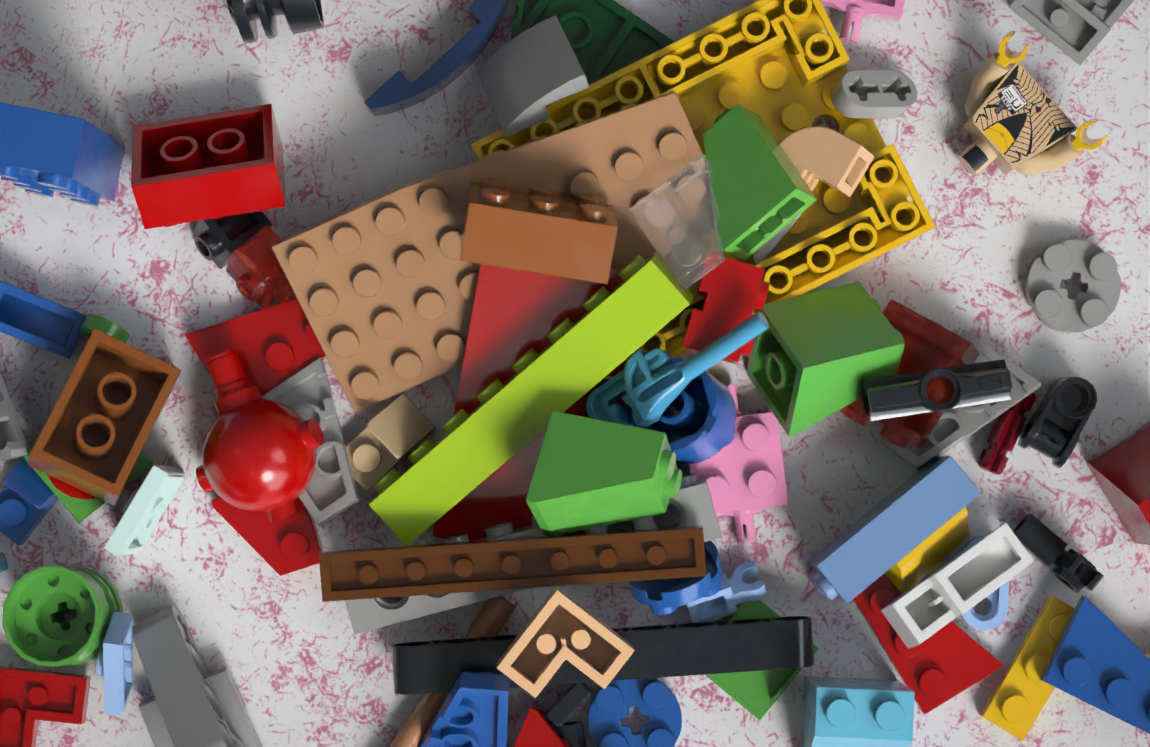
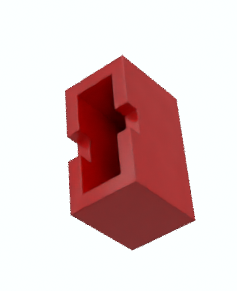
(730, 298)

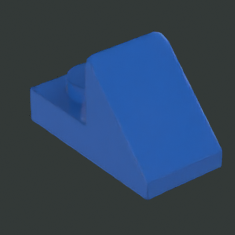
(23, 502)

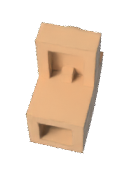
(827, 157)

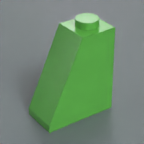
(751, 181)

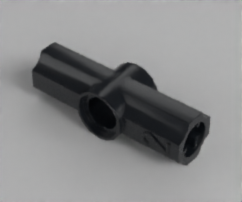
(963, 385)

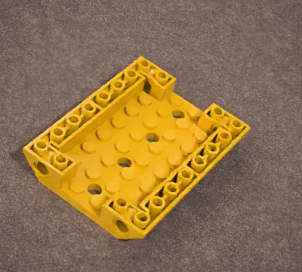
(781, 66)

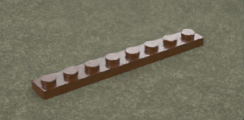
(512, 563)

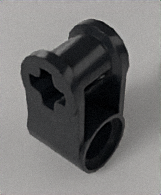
(1058, 422)

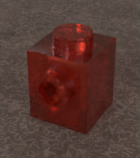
(259, 271)

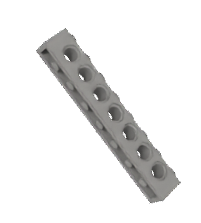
(369, 614)

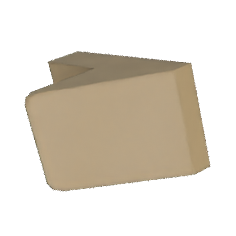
(387, 441)

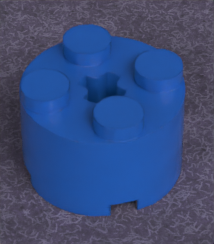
(697, 420)

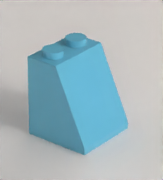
(857, 713)

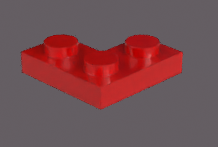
(37, 696)

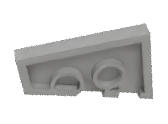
(962, 422)
(332, 484)

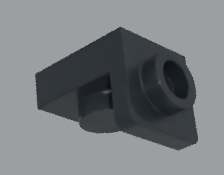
(221, 237)

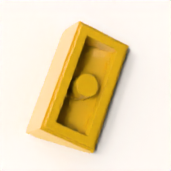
(929, 553)

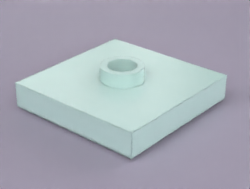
(144, 510)

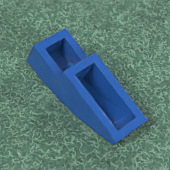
(39, 320)

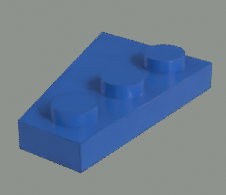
(472, 713)

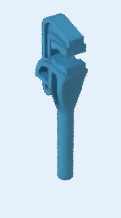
(652, 383)

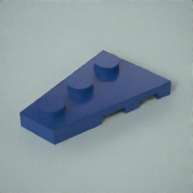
(1101, 667)

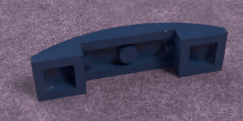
(401, 94)

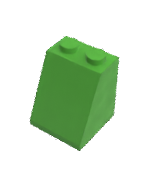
(821, 352)
(600, 474)

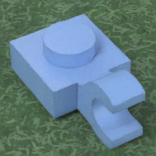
(732, 593)

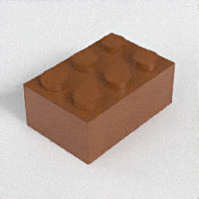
(538, 231)
(103, 417)

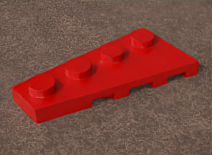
(269, 343)

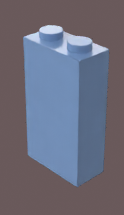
(891, 529)

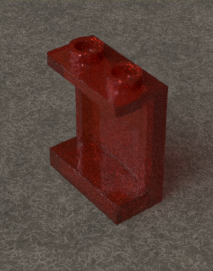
(925, 348)

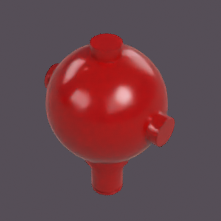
(257, 448)

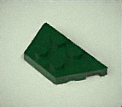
(598, 30)

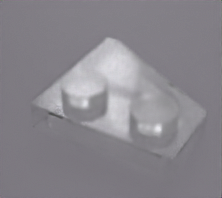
(684, 222)

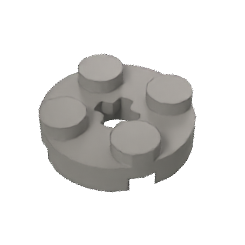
(1058, 263)

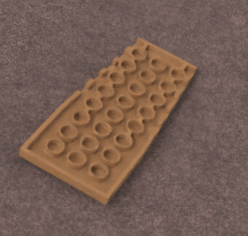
(389, 274)

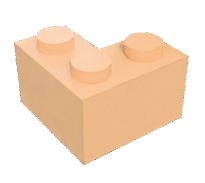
(559, 633)

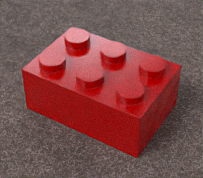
(207, 166)

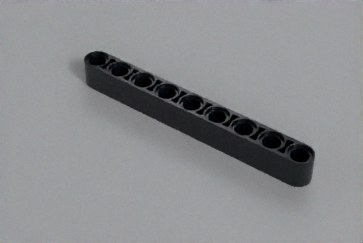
(658, 653)

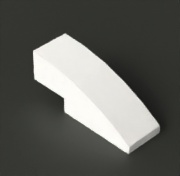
(957, 586)

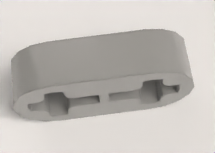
(872, 85)

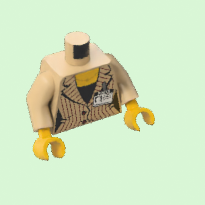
(1018, 121)

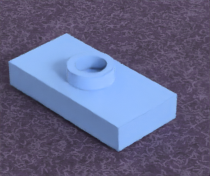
(116, 663)

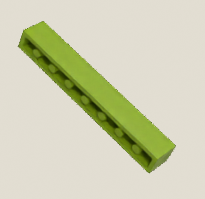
(523, 405)

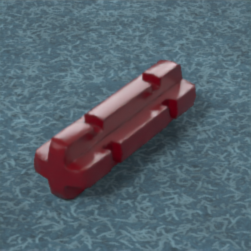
(1004, 436)

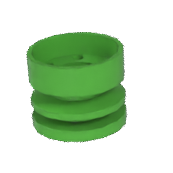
(36, 612)

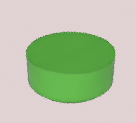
(106, 326)

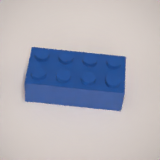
(58, 154)

